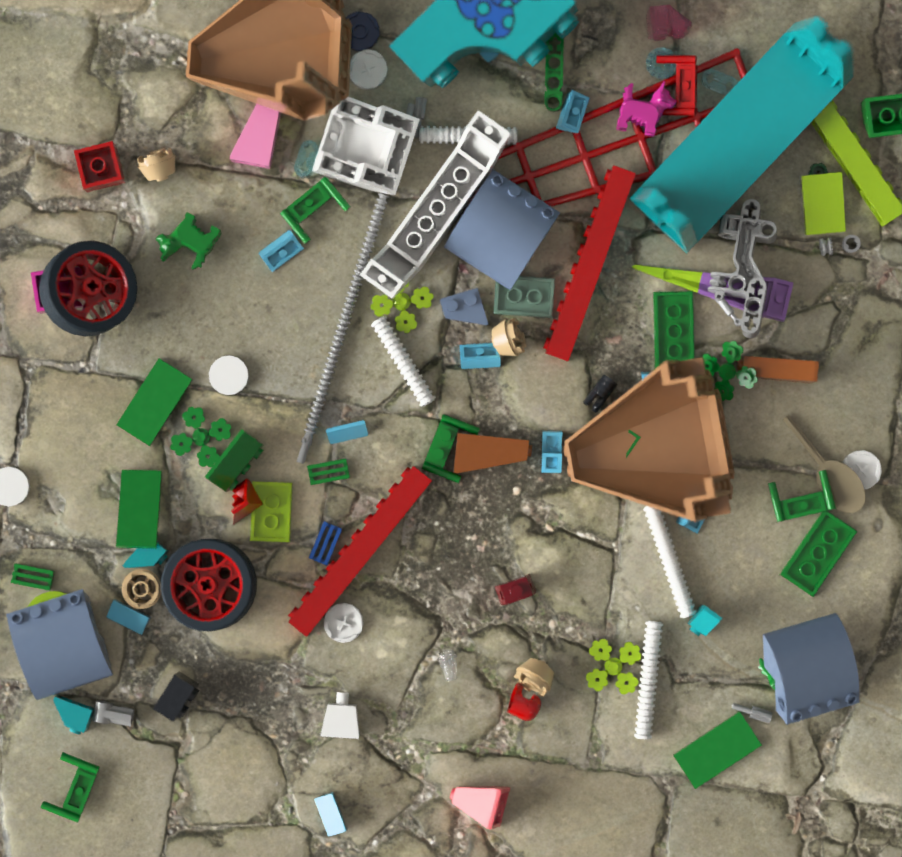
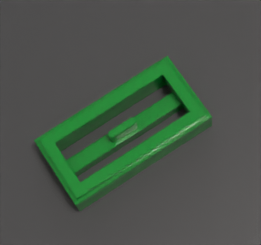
(312, 475)
(15, 573)

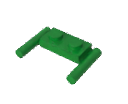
(309, 203)
(442, 445)
(803, 505)
(79, 790)

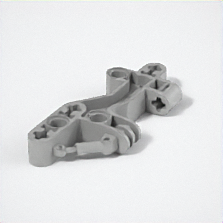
(746, 233)

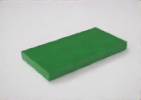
(673, 326)
(154, 402)
(139, 509)
(818, 553)
(717, 750)

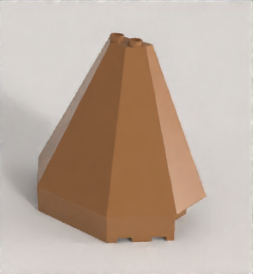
(277, 55)
(682, 448)

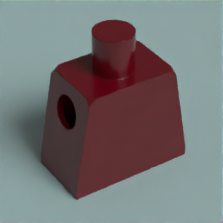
(515, 589)

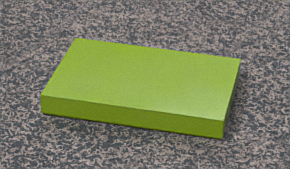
(823, 203)
(273, 518)

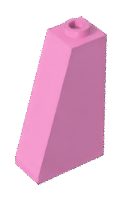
(258, 138)

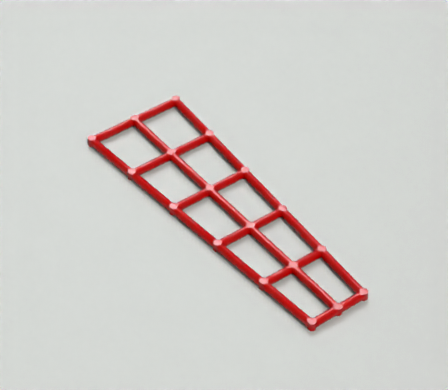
(585, 155)

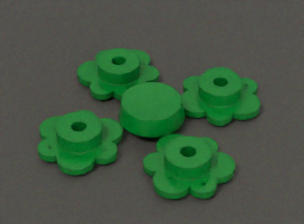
(727, 370)
(200, 436)

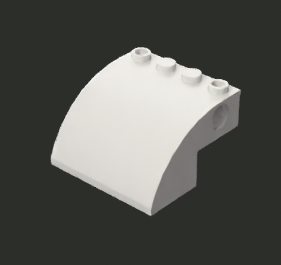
(366, 145)

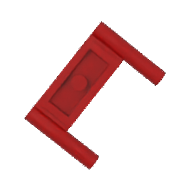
(685, 84)

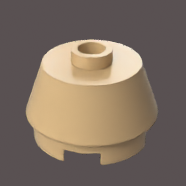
(157, 164)
(508, 338)
(141, 588)
(535, 676)

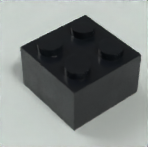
(176, 696)

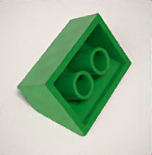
(882, 115)
(235, 461)

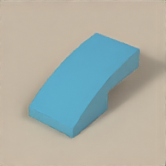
(551, 451)

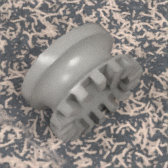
(825, 246)
(846, 247)

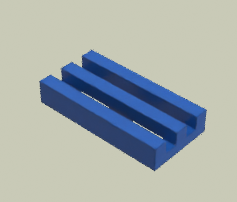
(331, 527)

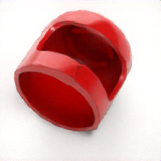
(522, 707)

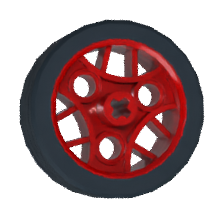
(88, 288)
(176, 573)

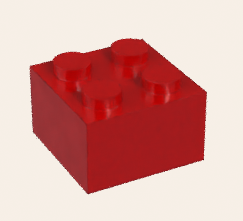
(99, 166)

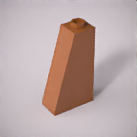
(782, 369)
(482, 452)

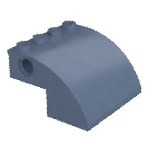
(501, 229)
(59, 644)
(811, 668)

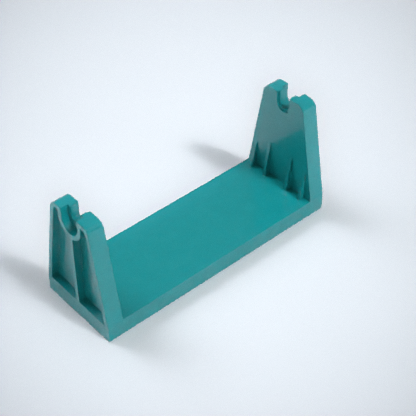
(746, 132)

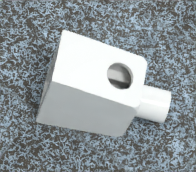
(341, 719)

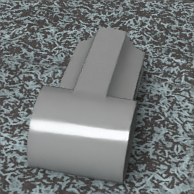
(109, 713)

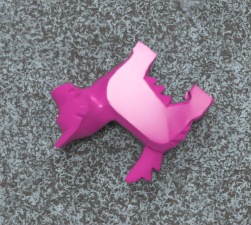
(643, 112)

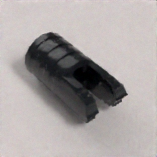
(603, 388)

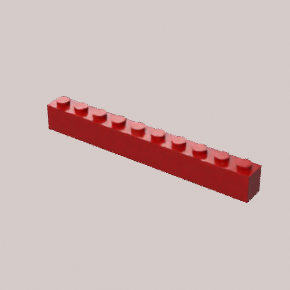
(590, 263)
(361, 549)

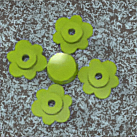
(402, 302)
(613, 666)

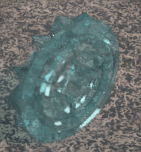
(658, 72)

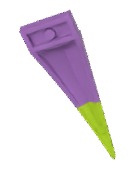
(777, 290)

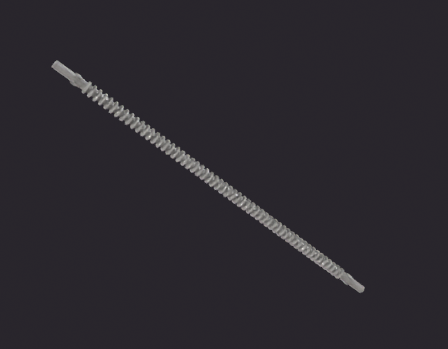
(344, 321)

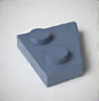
(465, 307)

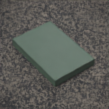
(527, 298)

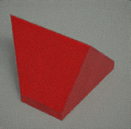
(245, 500)

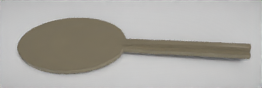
(844, 482)

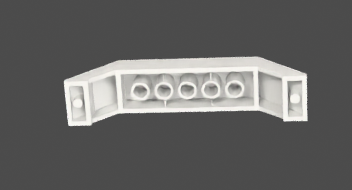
(438, 206)

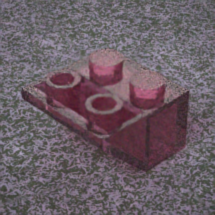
(666, 22)

